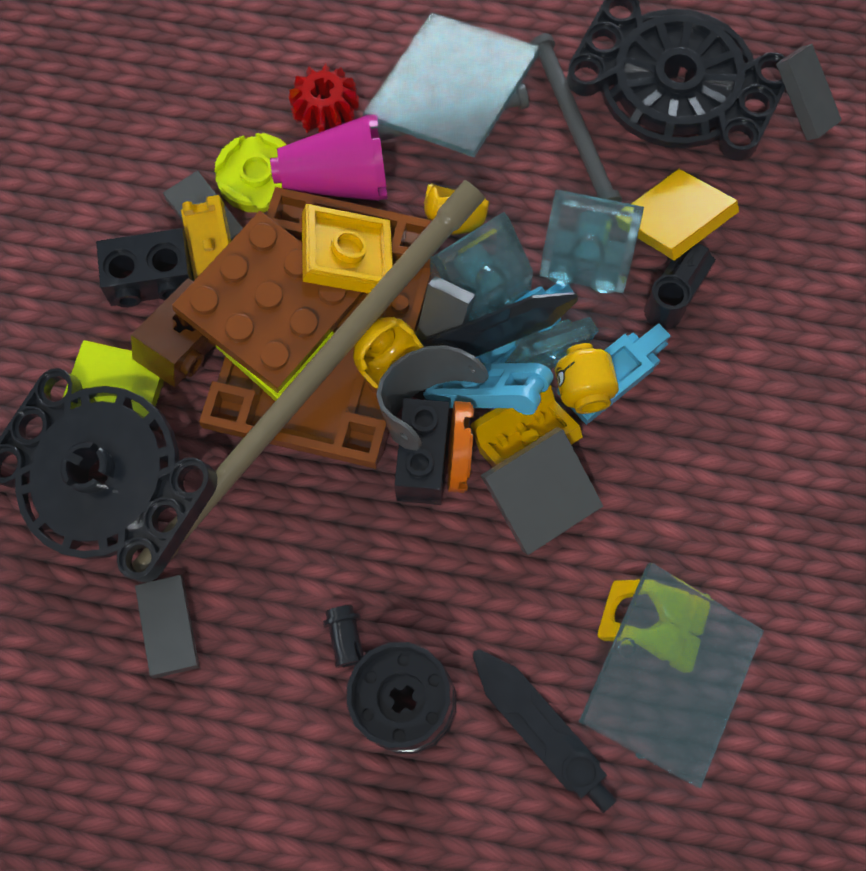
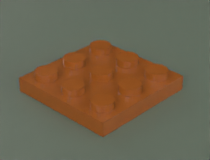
(259, 307)

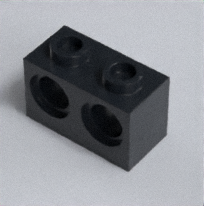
(145, 257)
(421, 472)

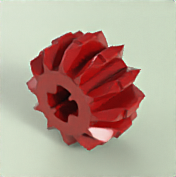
(323, 99)

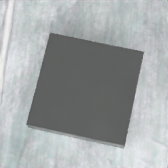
(542, 490)

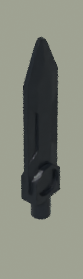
(506, 324)
(543, 730)

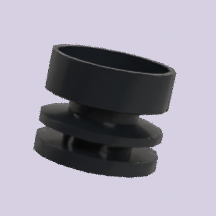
(397, 670)

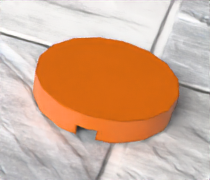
(460, 447)

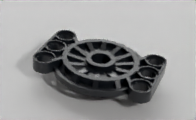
(650, 54)
(130, 450)

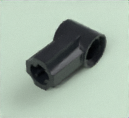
(679, 285)

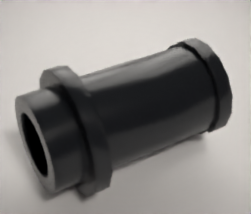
(344, 635)

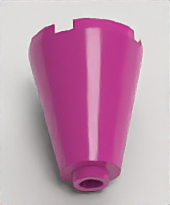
(335, 162)

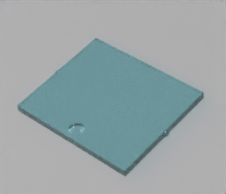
(452, 84)
(672, 676)

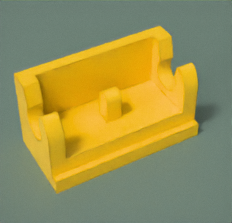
(205, 231)

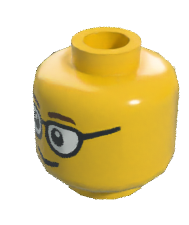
(586, 378)

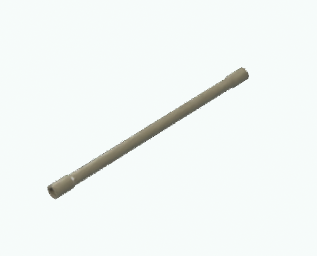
(448, 219)

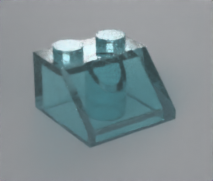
(590, 241)
(488, 265)

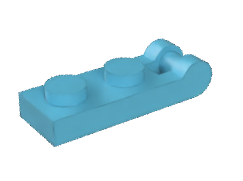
(507, 387)

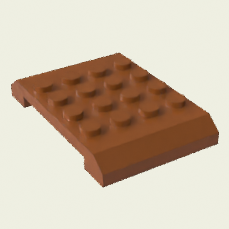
(343, 412)

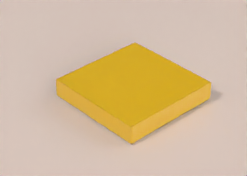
(682, 213)
(344, 248)

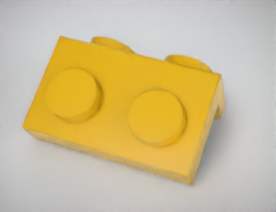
(508, 431)

